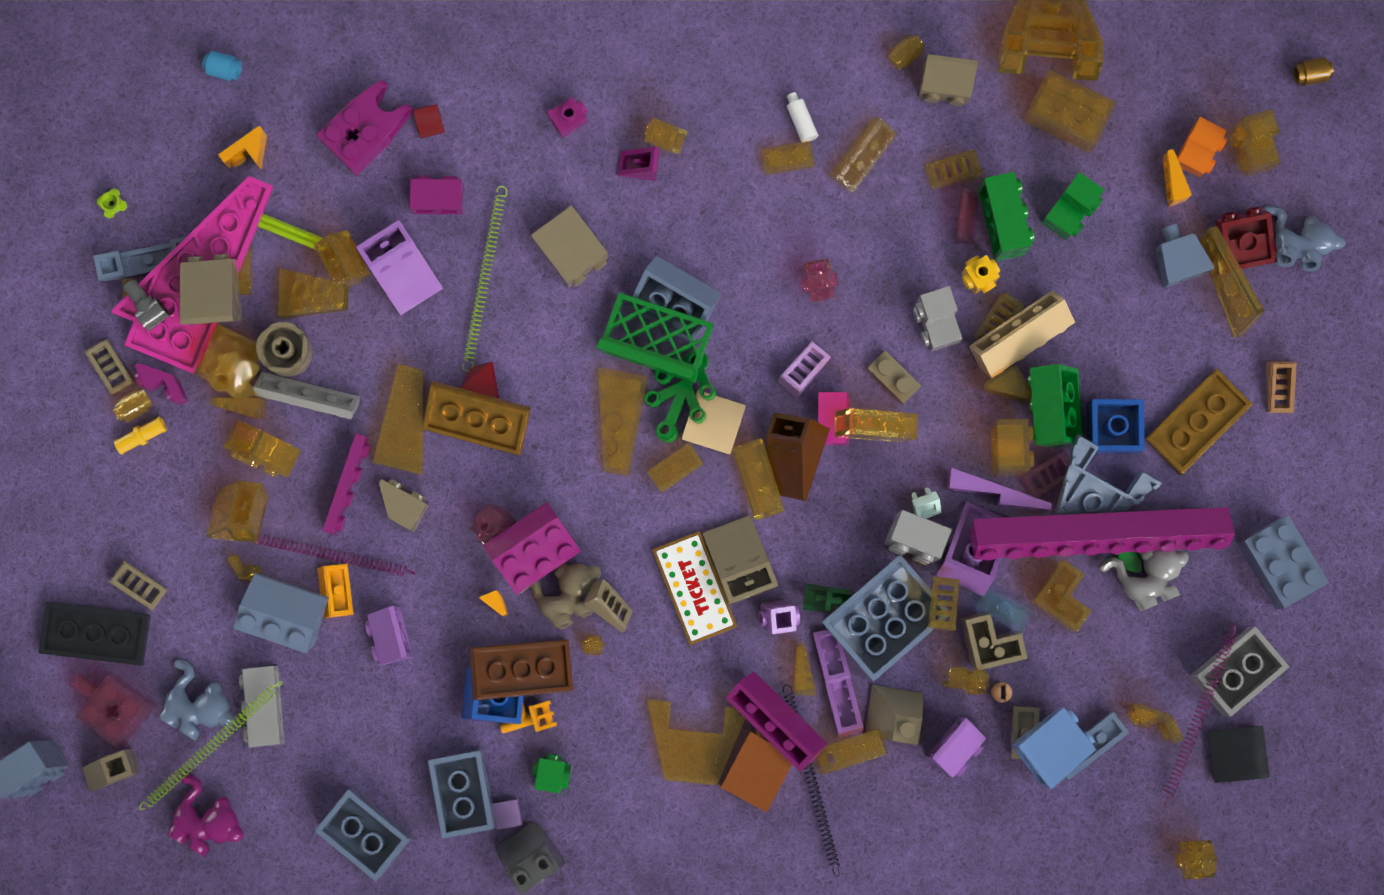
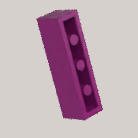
(776, 721)

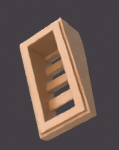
(1271, 386)

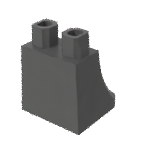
(529, 857)

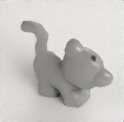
(1159, 567)

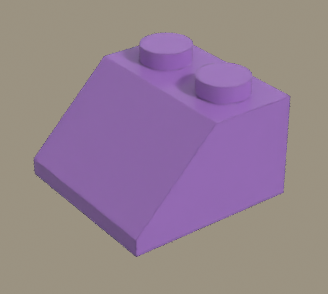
(388, 635)
(957, 747)

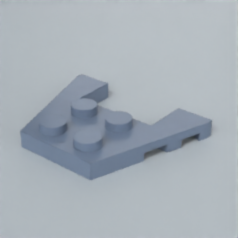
(1089, 494)

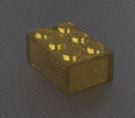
(1069, 111)

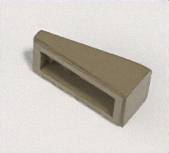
(106, 344)
(115, 580)
(602, 589)

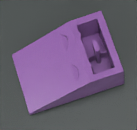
(399, 267)

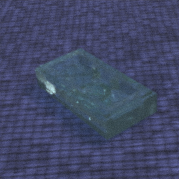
(1004, 609)

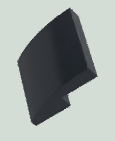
(1239, 754)

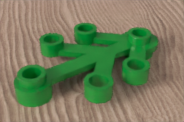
(682, 391)

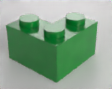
(1078, 200)

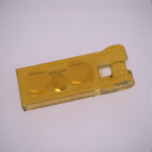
(852, 751)

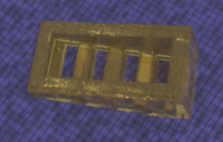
(966, 175)
(1008, 300)
(247, 406)
(937, 624)
(802, 674)

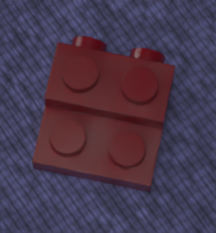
(1249, 236)

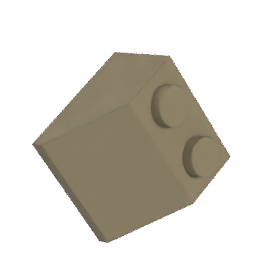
(947, 79)

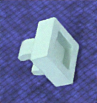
(926, 505)

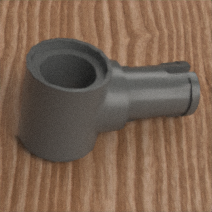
(149, 310)

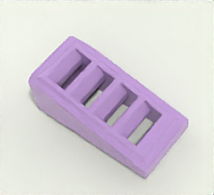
(790, 384)

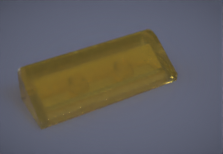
(863, 154)
(758, 479)

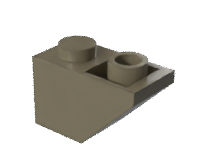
(402, 507)
(111, 769)

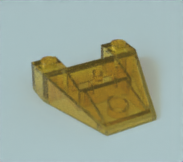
(1052, 30)

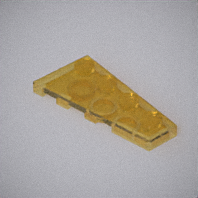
(620, 412)

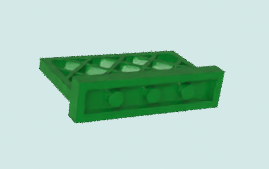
(648, 358)

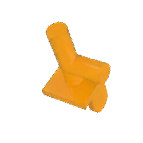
(535, 718)

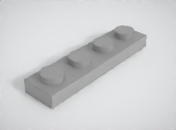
(306, 395)

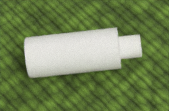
(801, 118)

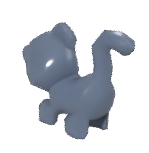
(1315, 241)
(208, 709)

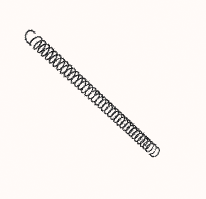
(813, 773)

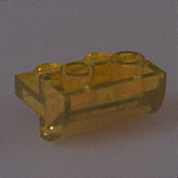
(221, 342)

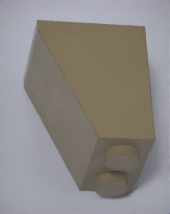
(209, 290)

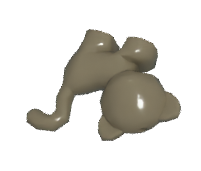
(574, 583)

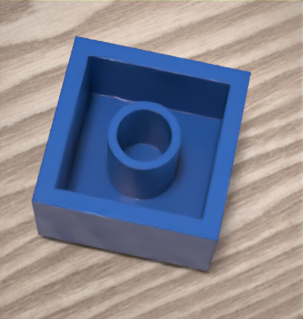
(1116, 425)

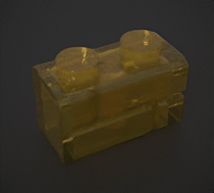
(342, 258)

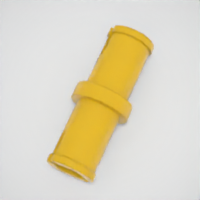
(140, 435)

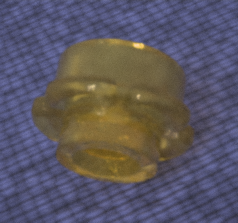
(592, 645)

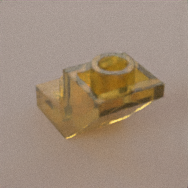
(1146, 716)

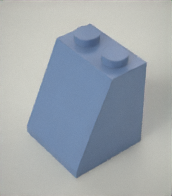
(1054, 747)

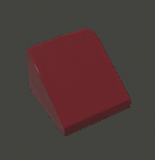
(428, 121)

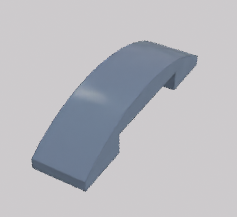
(132, 263)

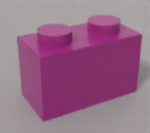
(436, 195)

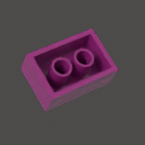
(531, 548)

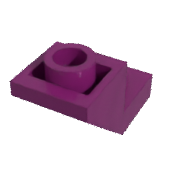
(152, 379)

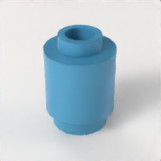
(222, 66)

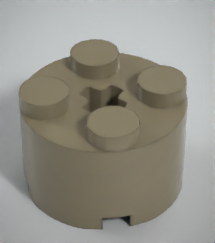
(276, 338)

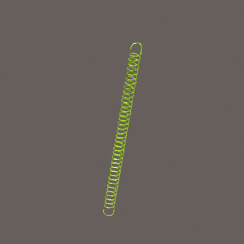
(483, 273)
(211, 747)

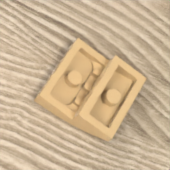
(720, 426)

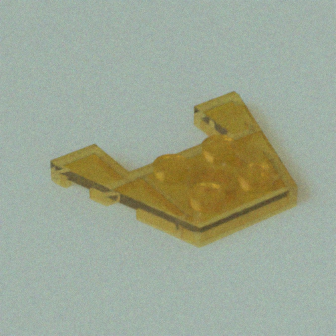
(693, 754)

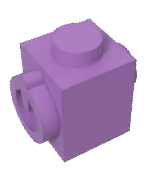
(779, 616)

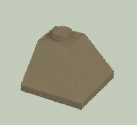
(895, 713)

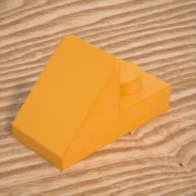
(251, 144)

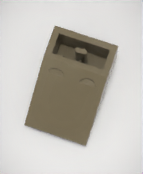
(740, 560)

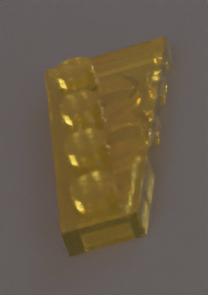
(1231, 284)
(402, 432)

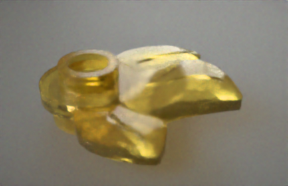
(238, 375)
(973, 681)

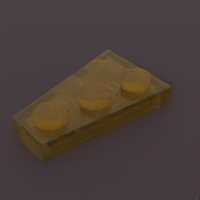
(309, 295)

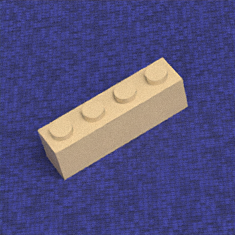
(1022, 334)

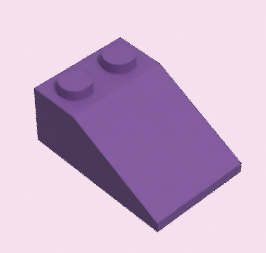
(958, 558)

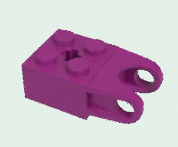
(369, 123)

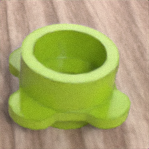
(106, 198)

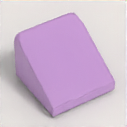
(507, 814)

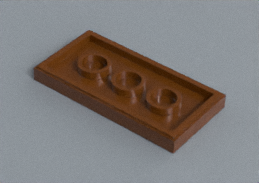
(520, 669)

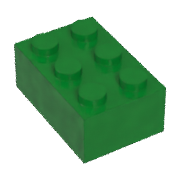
(1005, 216)
(1055, 405)

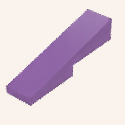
(1006, 497)
(838, 684)

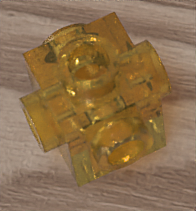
(1196, 859)

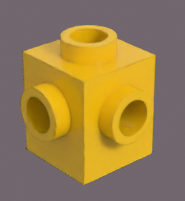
(974, 280)

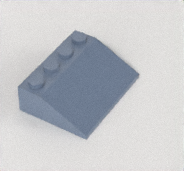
(884, 618)

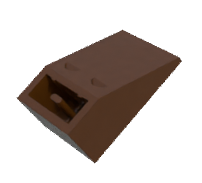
(794, 453)

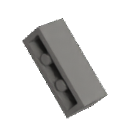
(266, 724)

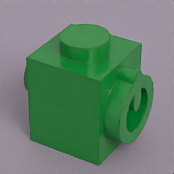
(551, 773)

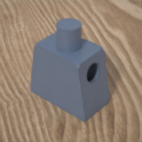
(1181, 257)

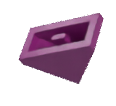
(639, 163)

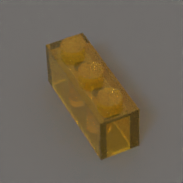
(876, 425)

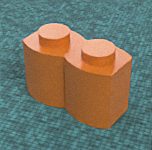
(1200, 147)

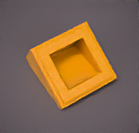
(496, 602)

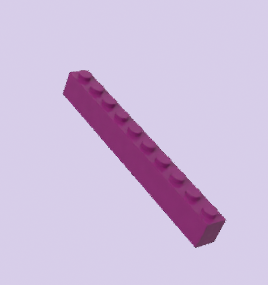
(1101, 533)

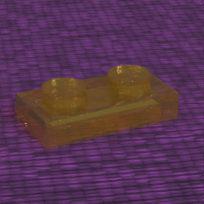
(787, 158)
(675, 468)

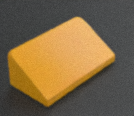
(335, 584)

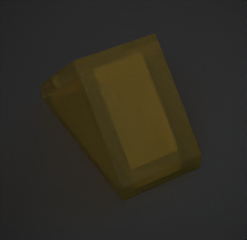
(1009, 385)

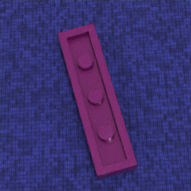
(343, 496)

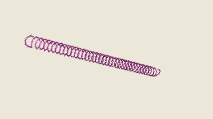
(362, 563)
(1203, 713)

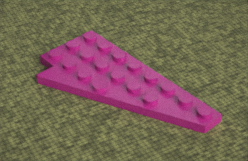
(224, 231)

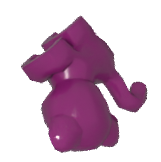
(217, 824)

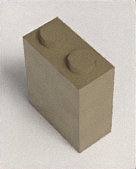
(570, 247)

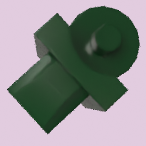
(824, 598)

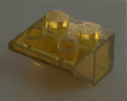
(238, 512)

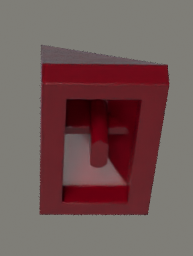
(482, 380)

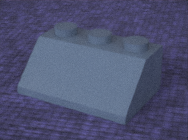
(678, 291)
(281, 613)

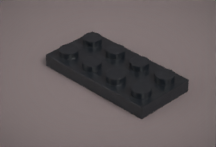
(94, 633)

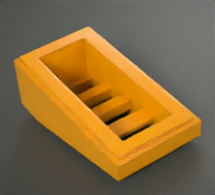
(1175, 182)

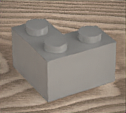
(937, 316)

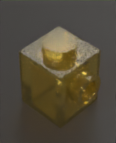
(665, 135)

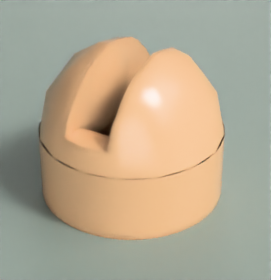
(996, 692)

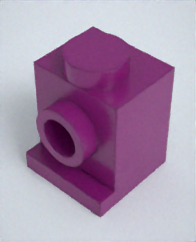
(566, 125)

